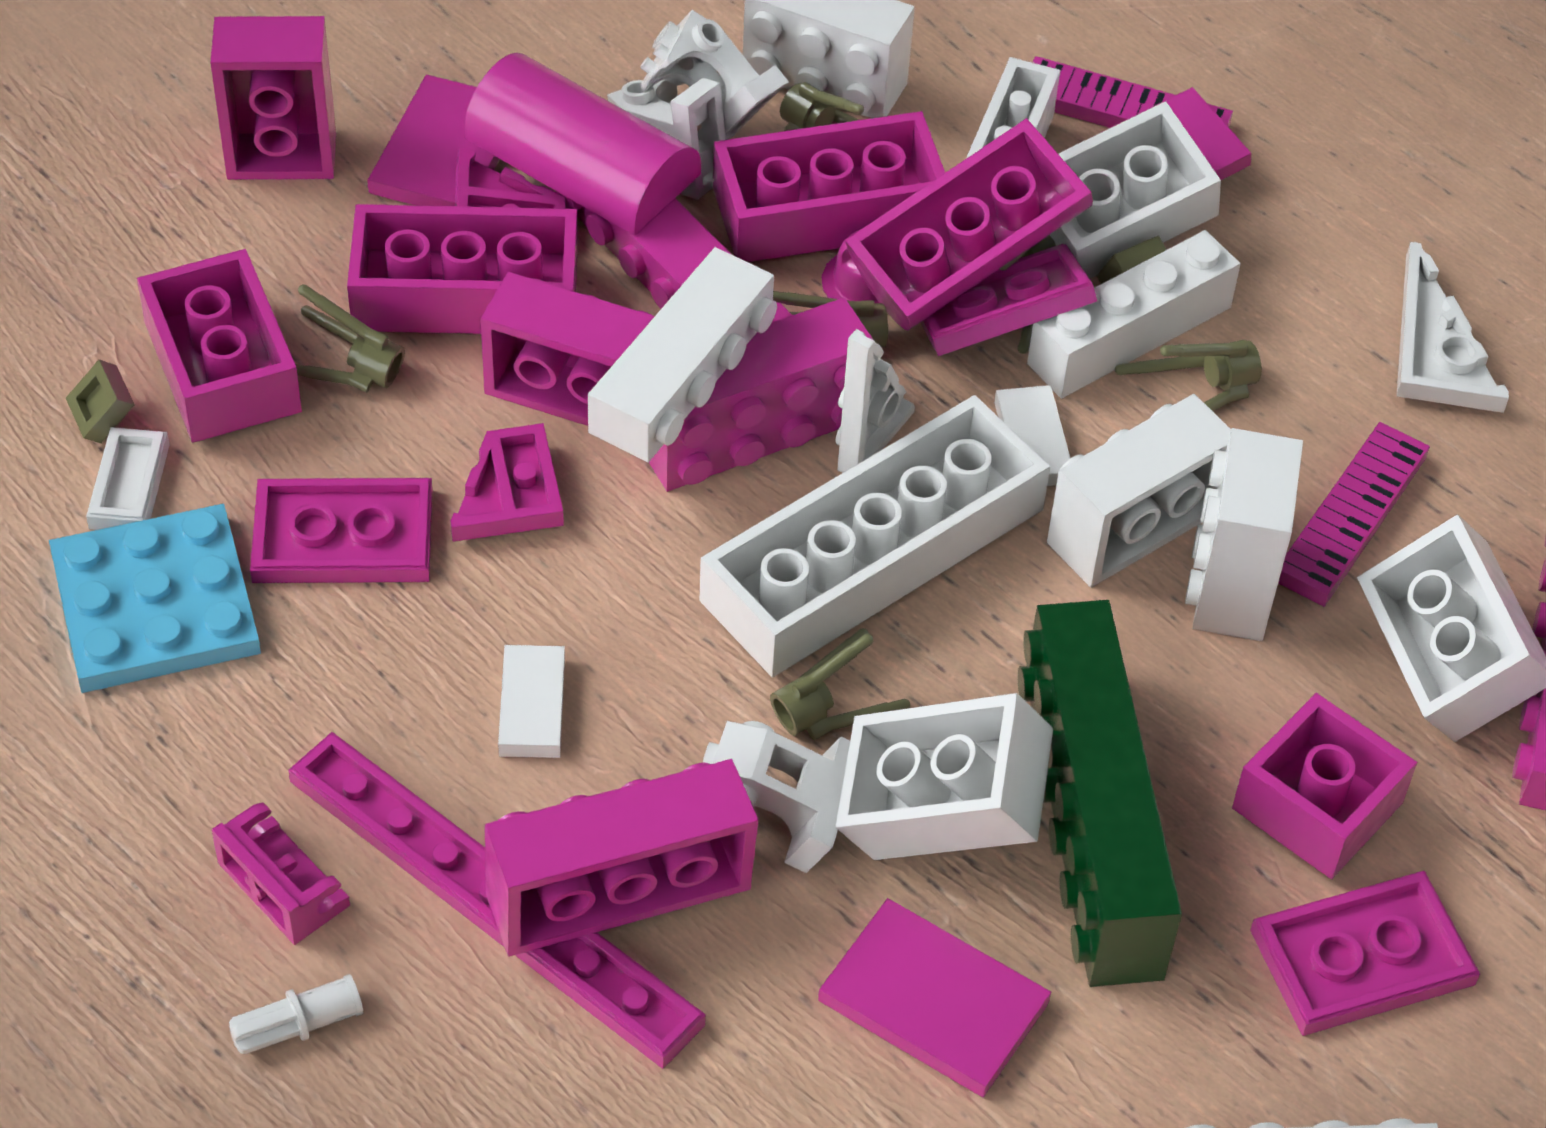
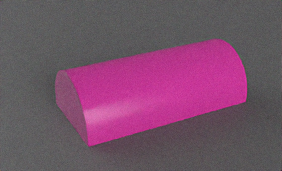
(578, 142)
(967, 224)

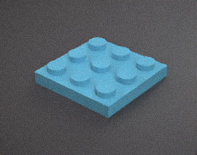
(153, 598)

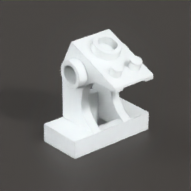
(702, 49)
(679, 118)
(809, 808)

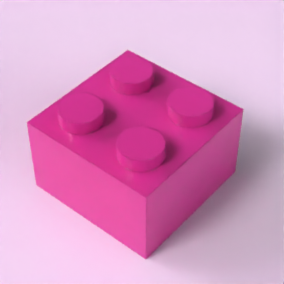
(1323, 785)

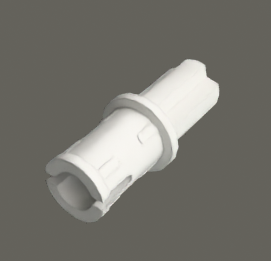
(296, 1015)

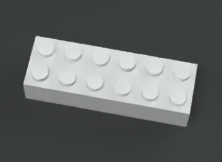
(872, 535)

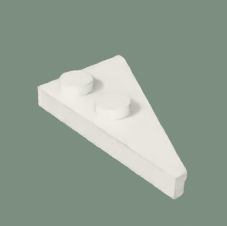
(1437, 347)
(869, 403)

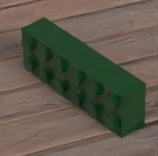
(1100, 796)

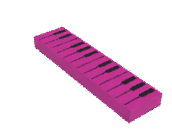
(1106, 98)
(1352, 513)

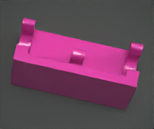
(277, 873)

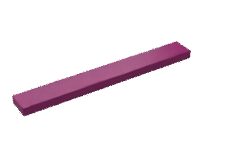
(453, 868)

